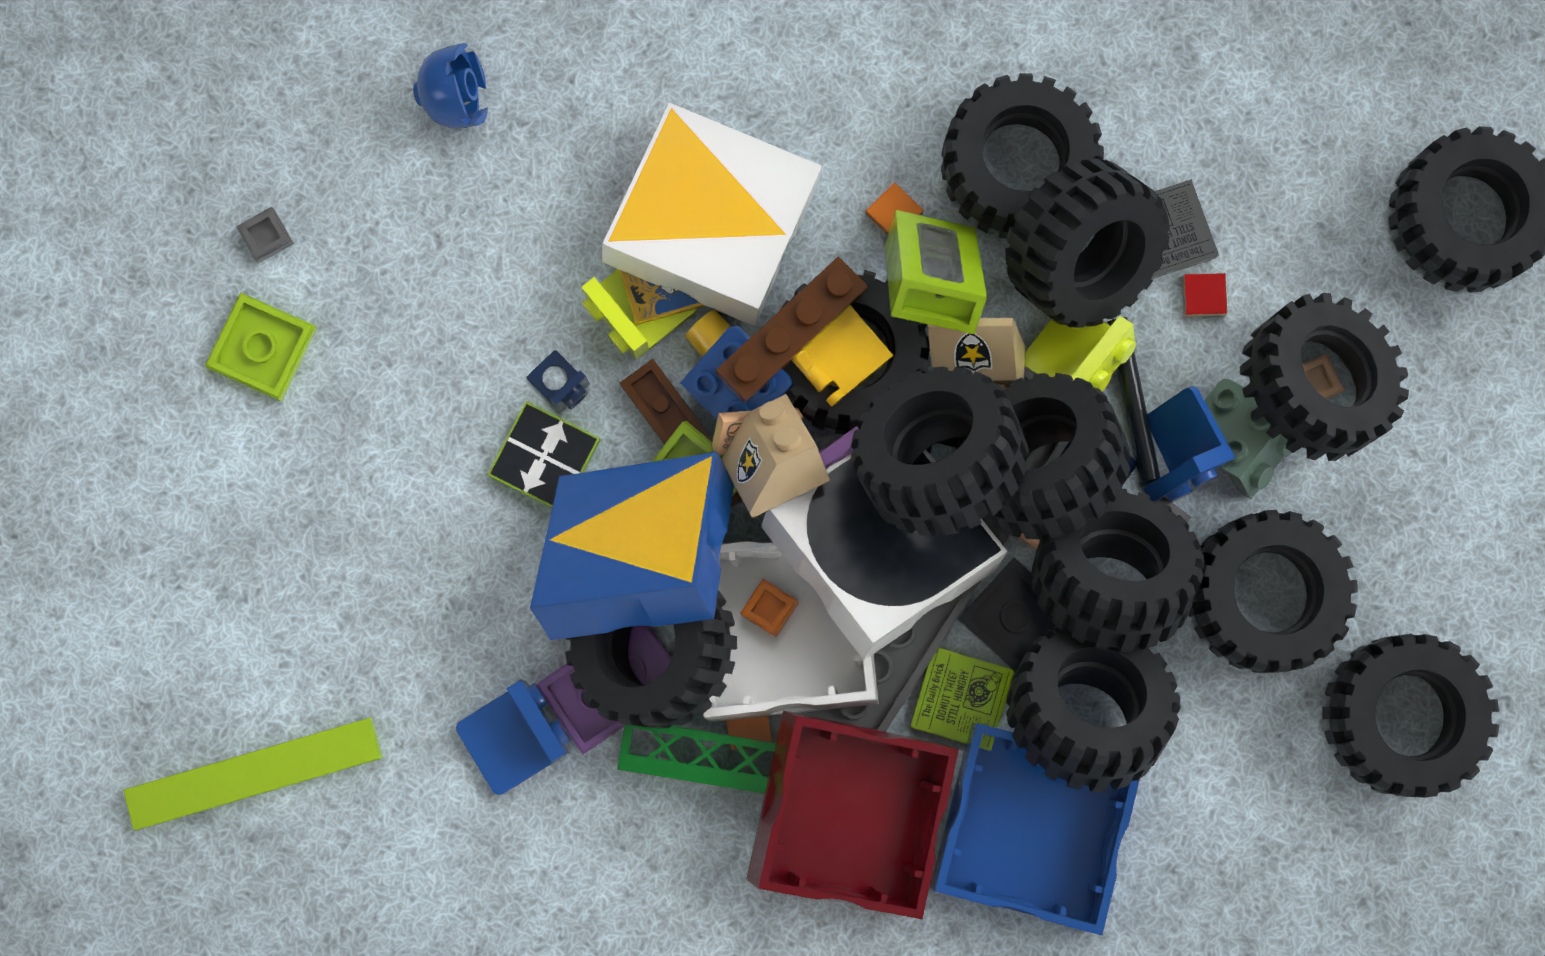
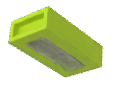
(932, 259)

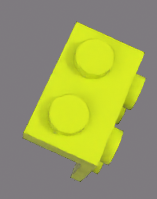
(610, 302)
(1082, 352)

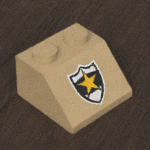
(992, 350)
(773, 457)

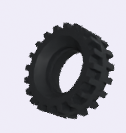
(1292, 402)

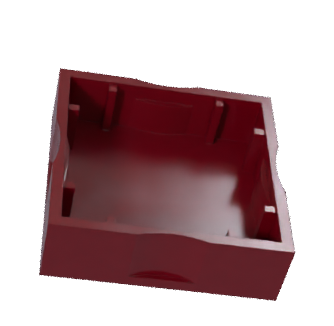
(851, 815)

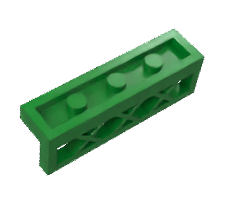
(692, 771)

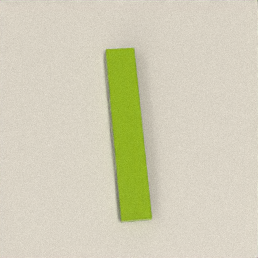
(252, 774)

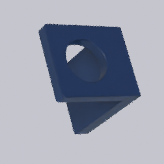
(571, 393)

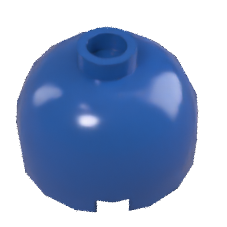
(447, 82)

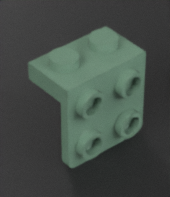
(1253, 448)

